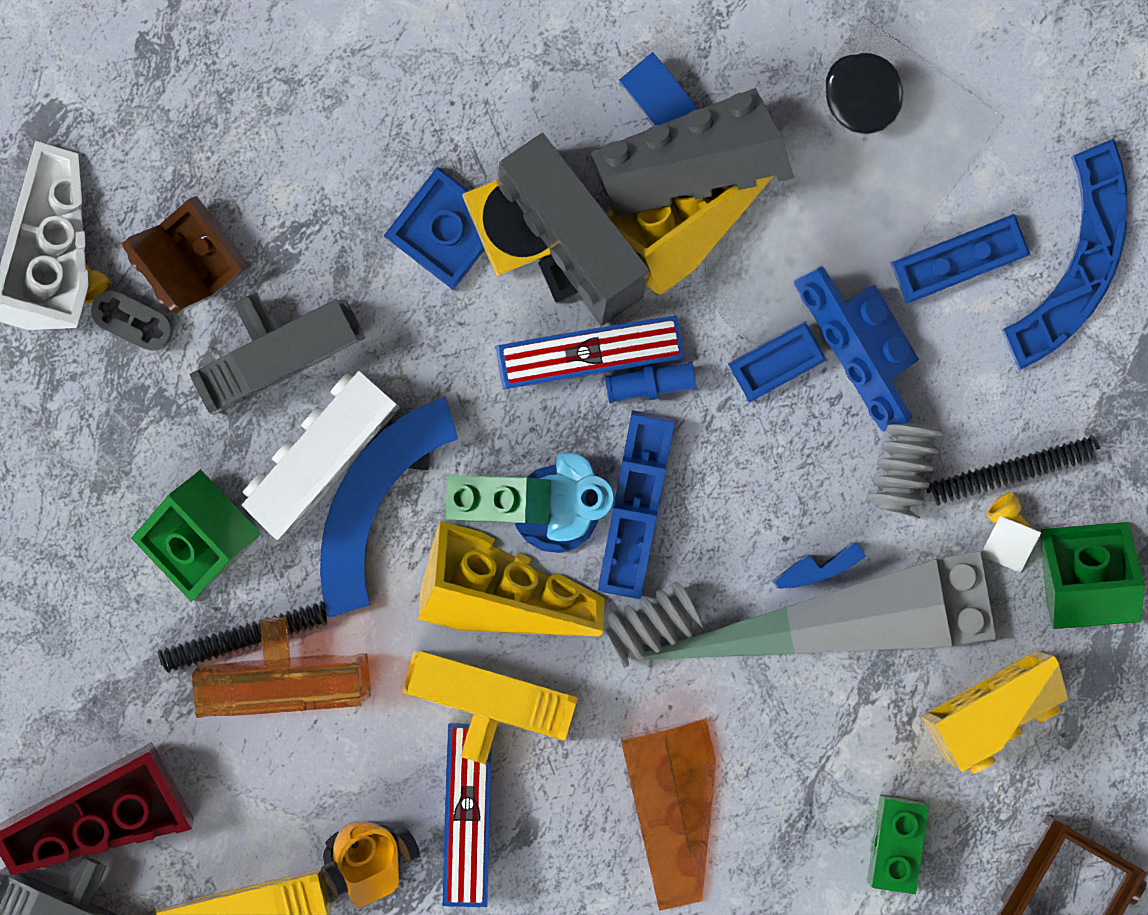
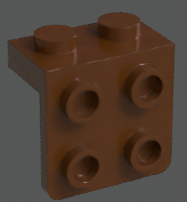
(185, 257)

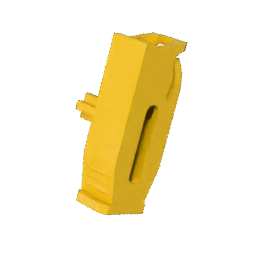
(489, 699)
(287, 895)

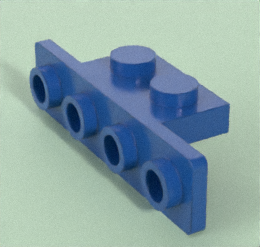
(864, 341)

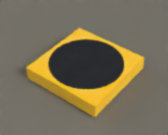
(503, 229)

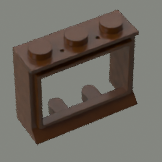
(1040, 858)

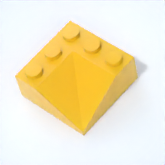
(991, 712)

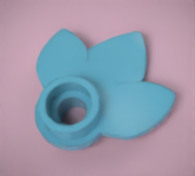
(568, 505)

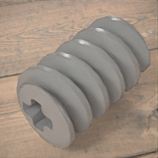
(904, 468)
(652, 623)

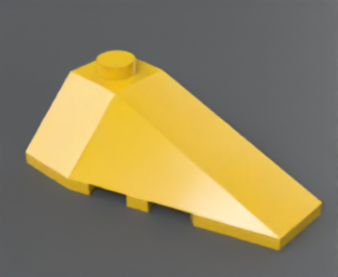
(681, 235)
(489, 590)

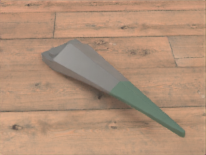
(914, 607)

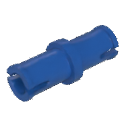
(650, 382)

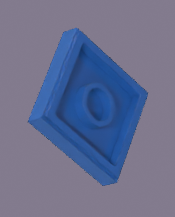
(438, 230)

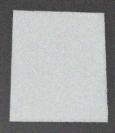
(1010, 544)

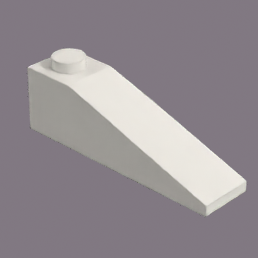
(45, 250)

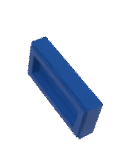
(777, 361)

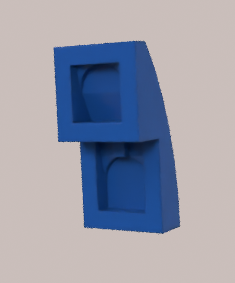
(656, 91)
(807, 571)

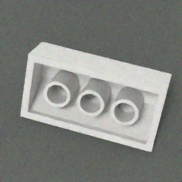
(320, 456)

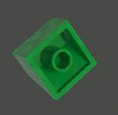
(195, 535)
(1092, 575)

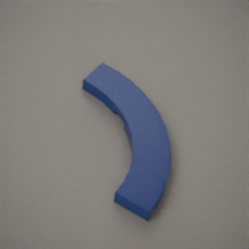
(1092, 263)
(361, 495)

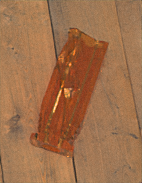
(280, 681)

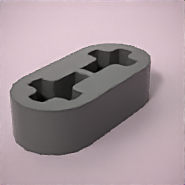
(136, 311)

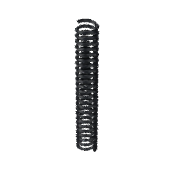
(980, 473)
(245, 642)

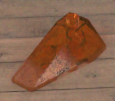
(673, 797)

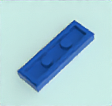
(960, 258)

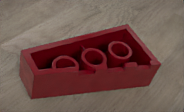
(105, 810)

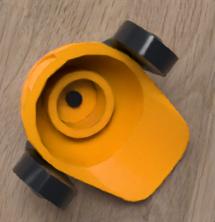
(365, 860)

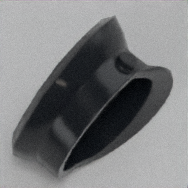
(864, 92)

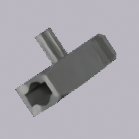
(274, 352)
(32, 897)

